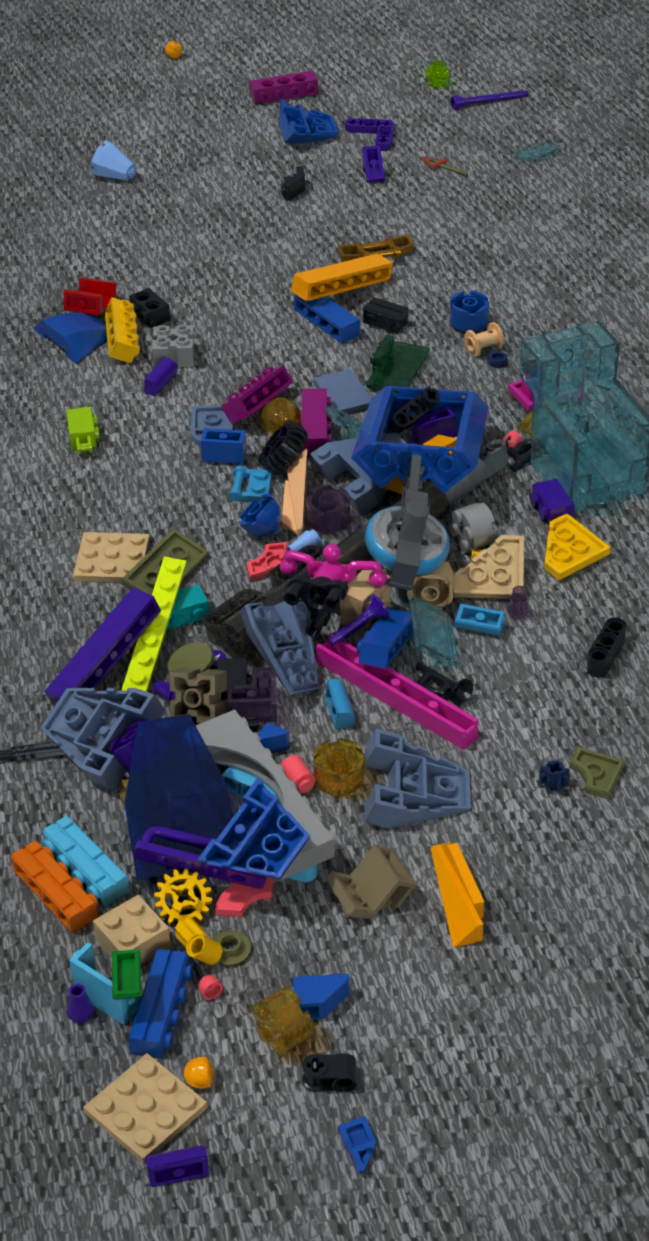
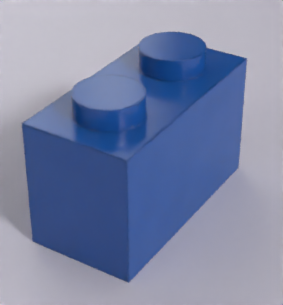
(223, 445)

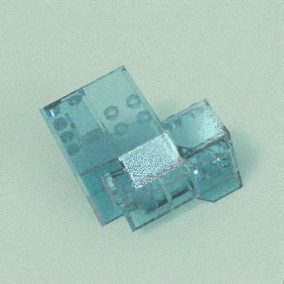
(583, 418)

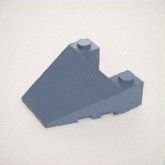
(336, 458)
(89, 722)
(417, 783)

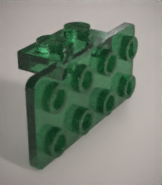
(395, 363)

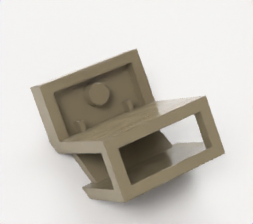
(373, 884)

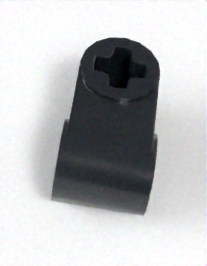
(331, 1071)

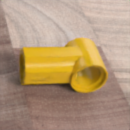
(198, 942)

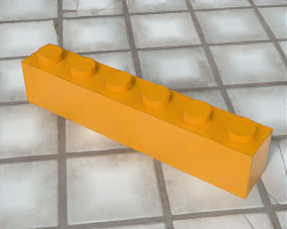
(341, 277)

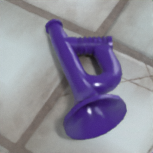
(375, 609)

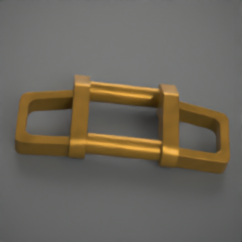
(389, 243)

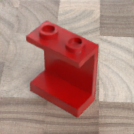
(91, 298)

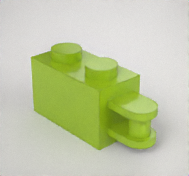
(82, 429)

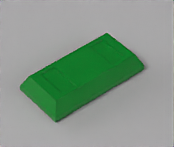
(126, 974)

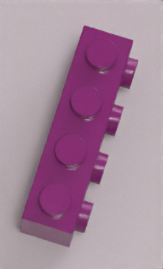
(258, 393)
(315, 419)

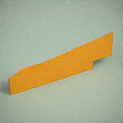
(459, 894)

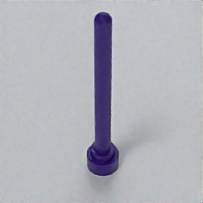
(458, 102)

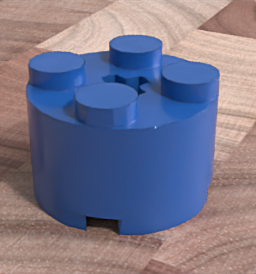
(469, 311)

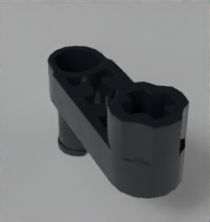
(419, 406)

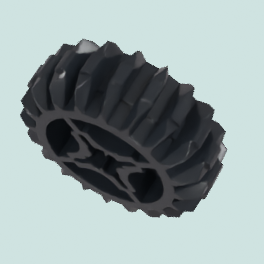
(283, 447)

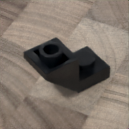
(294, 184)

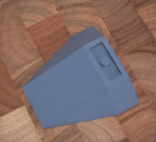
(283, 643)

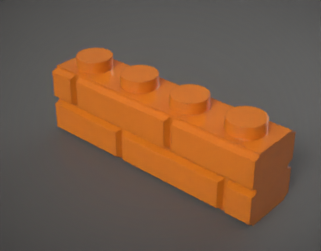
(55, 886)

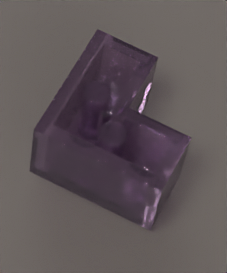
(255, 700)

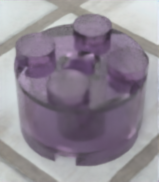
(328, 509)

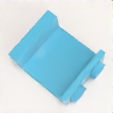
(99, 987)

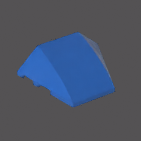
(303, 125)
(74, 332)
(258, 838)

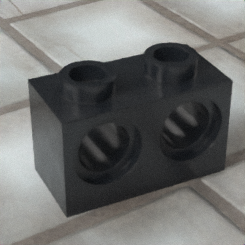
(150, 307)

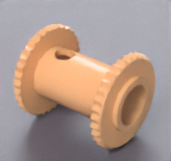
(476, 342)

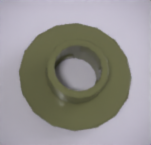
(239, 953)

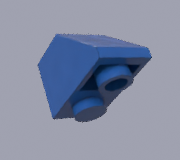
(321, 993)

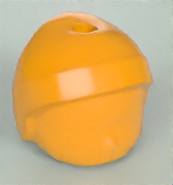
(173, 49)
(199, 1073)

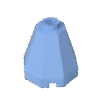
(112, 163)

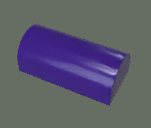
(159, 376)
(177, 1166)

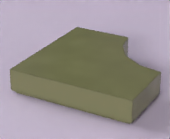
(598, 770)

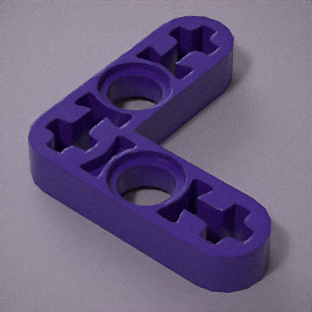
(382, 128)

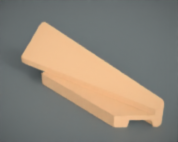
(295, 495)

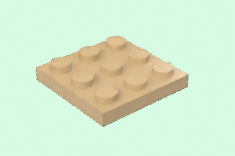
(108, 556)
(145, 1108)

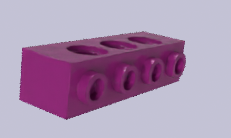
(283, 87)

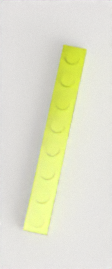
(151, 640)

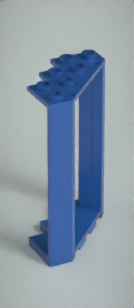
(394, 458)

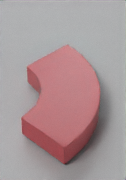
(268, 560)
(238, 897)

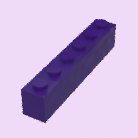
(106, 644)

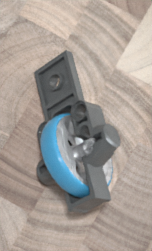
(397, 534)

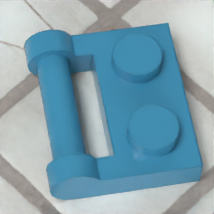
(258, 484)

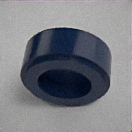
(497, 359)

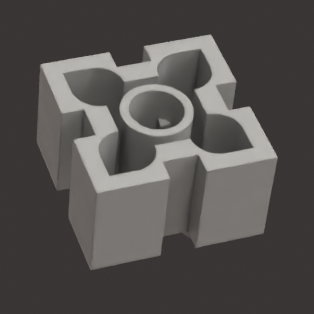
(174, 344)

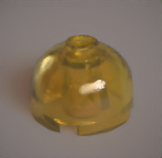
(278, 412)

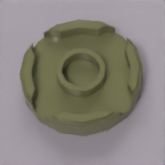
(192, 656)

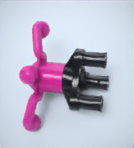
(327, 585)

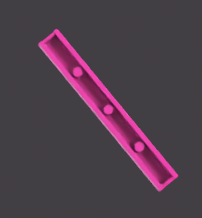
(400, 694)

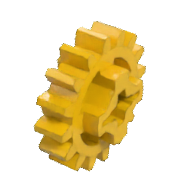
(173, 893)

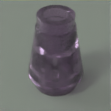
(518, 604)

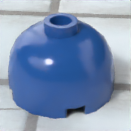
(262, 516)

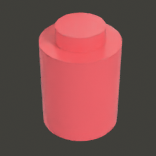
(297, 770)

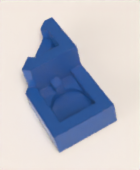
(358, 1142)

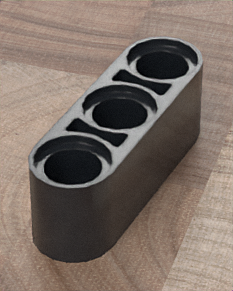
(606, 647)

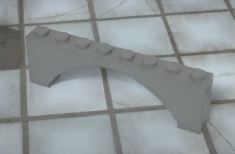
(237, 746)

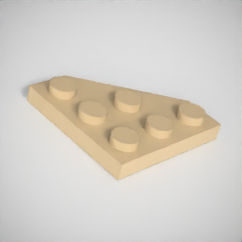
(493, 570)

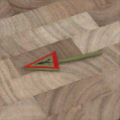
(434, 163)

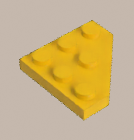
(571, 547)

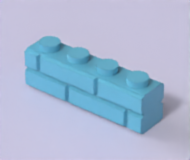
(86, 861)

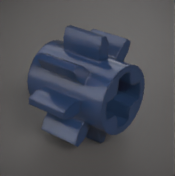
(554, 775)

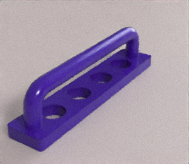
(180, 860)

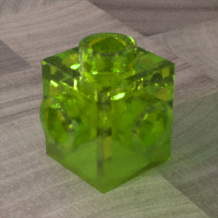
(437, 74)

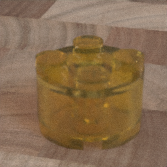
(339, 767)
(282, 1020)

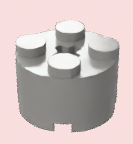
(473, 527)

